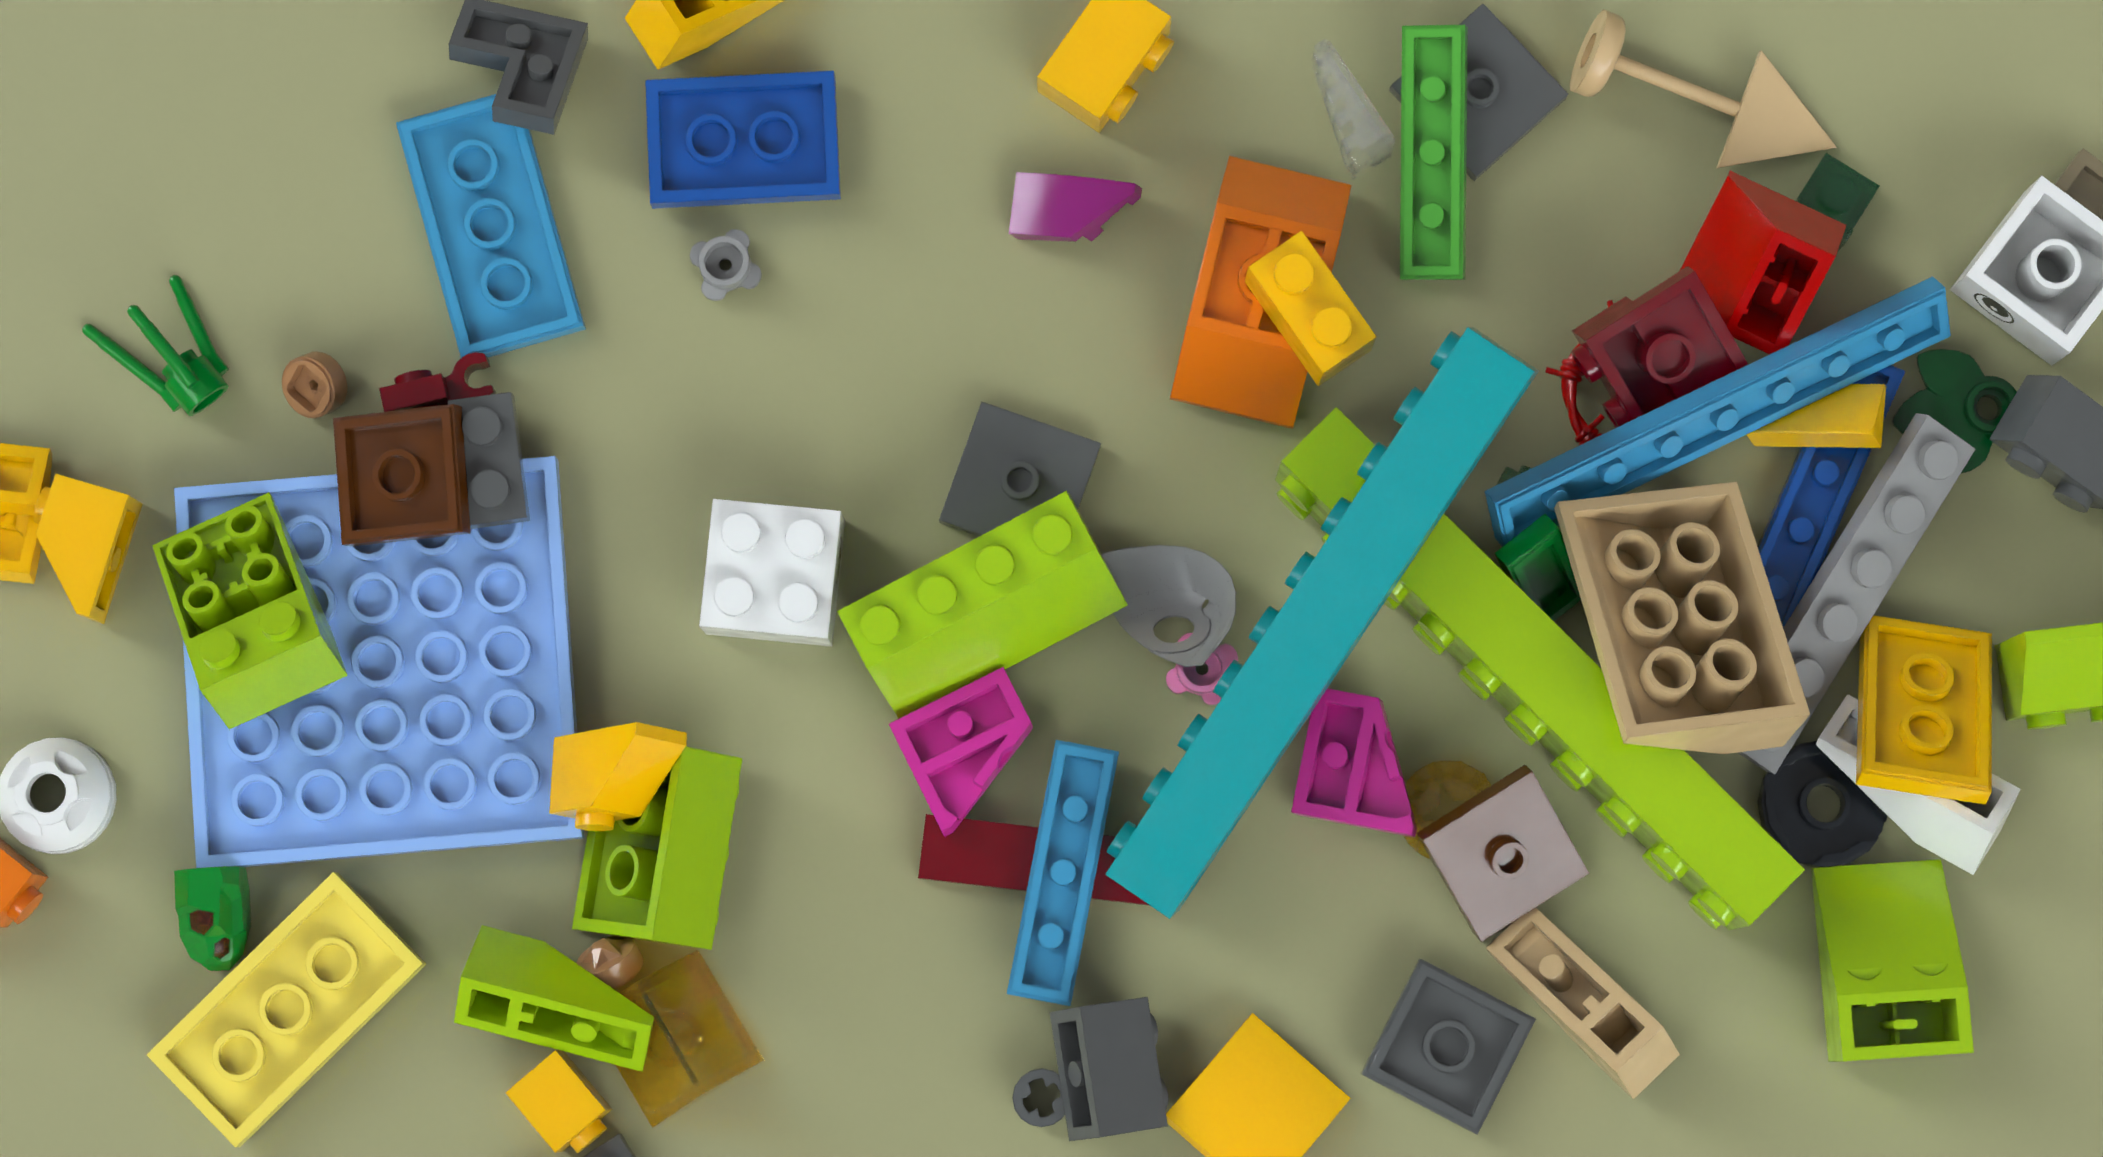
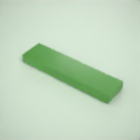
(1433, 152)

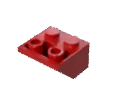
(1762, 260)

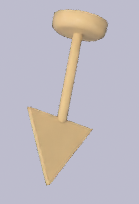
(1766, 122)

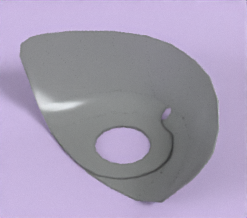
(1173, 583)

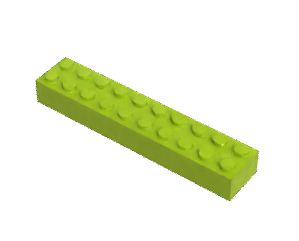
(1557, 699)

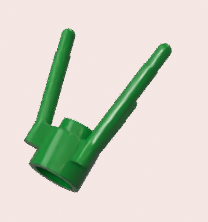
(191, 379)

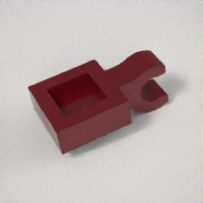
(423, 389)

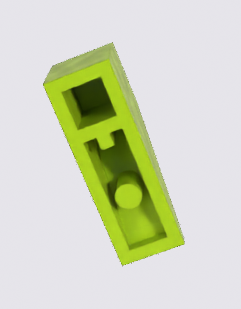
(545, 998)

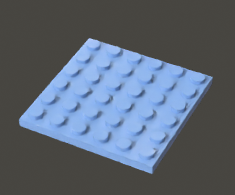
(445, 703)

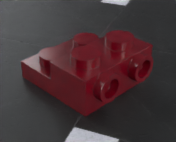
(1656, 347)

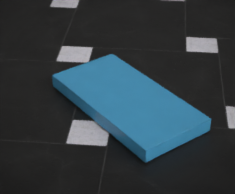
(490, 229)

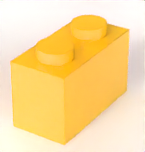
(1103, 59)
(1310, 308)

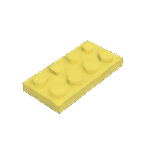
(286, 1009)

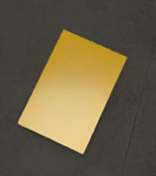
(1925, 710)

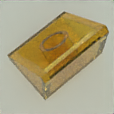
(693, 1039)

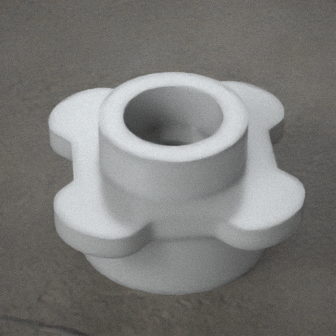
(728, 247)

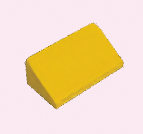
(1841, 419)

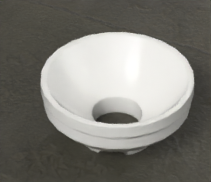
(87, 801)

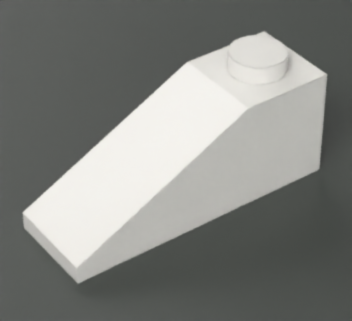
(1944, 826)

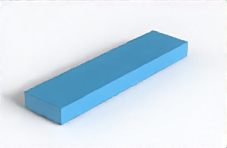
(1063, 873)

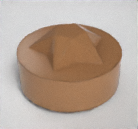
(314, 384)
(612, 960)

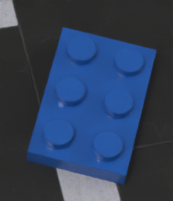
(742, 139)

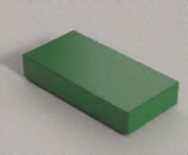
(1541, 567)

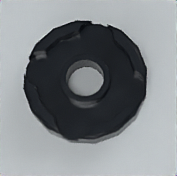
(1788, 821)

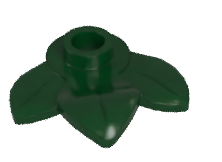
(1951, 398)

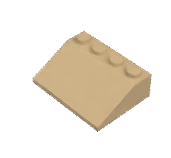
(1684, 619)

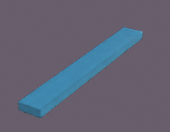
(1725, 408)

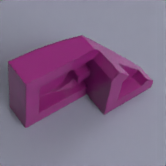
(1066, 205)

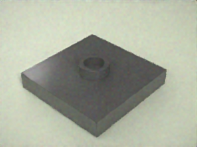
(1504, 91)
(1013, 467)
(1448, 1046)

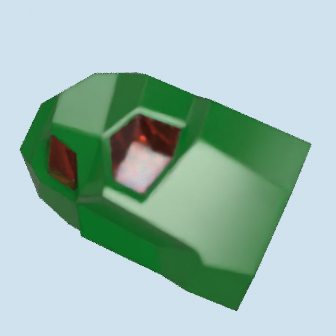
(213, 914)

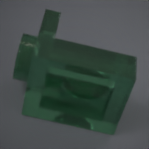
(1838, 193)

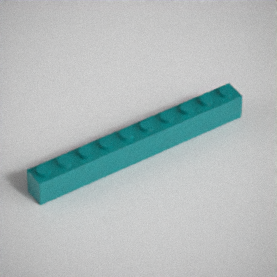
(1321, 620)

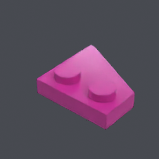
(962, 744)
(1352, 767)

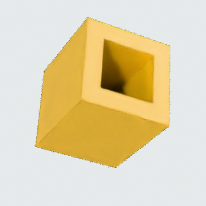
(561, 1103)

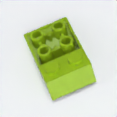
(248, 612)
(1890, 962)

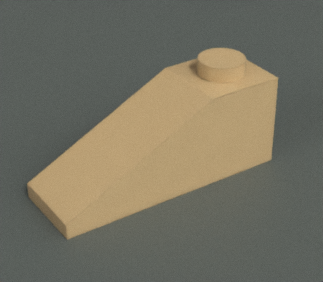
(1585, 1002)

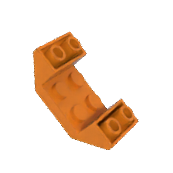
(1231, 347)

